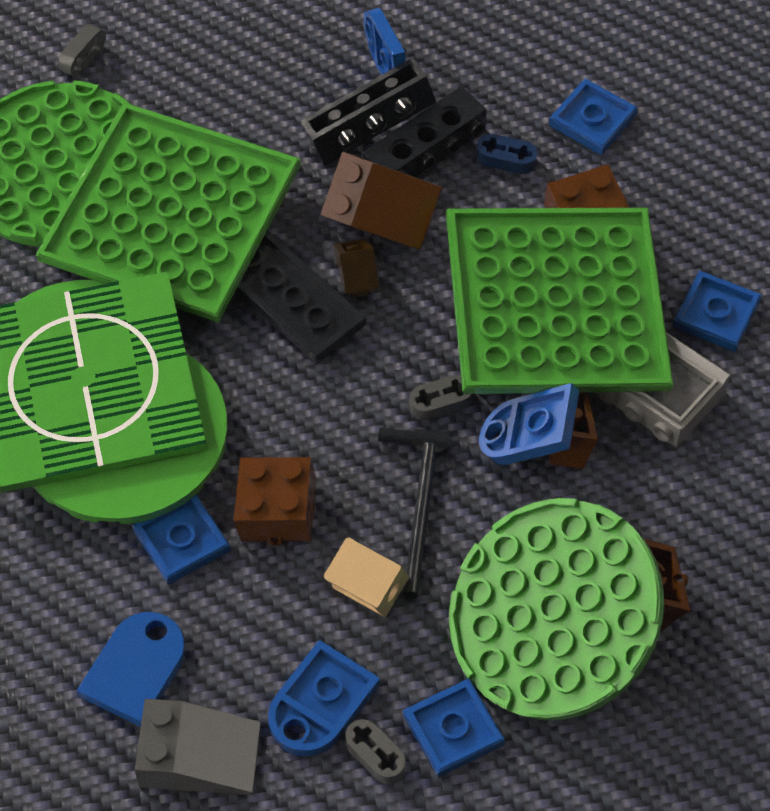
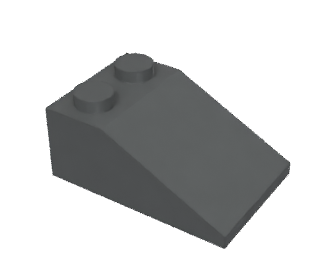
(196, 749)

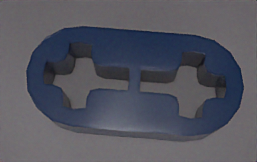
(506, 153)

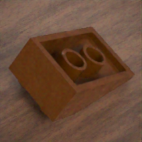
(381, 201)

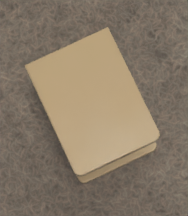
(366, 577)

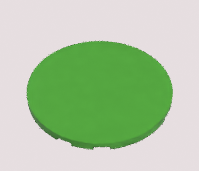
(44, 149)
(152, 487)
(556, 609)

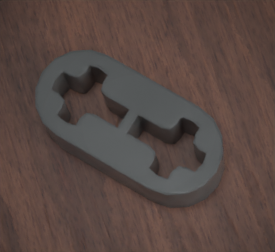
(82, 50)
(441, 398)
(381, 746)

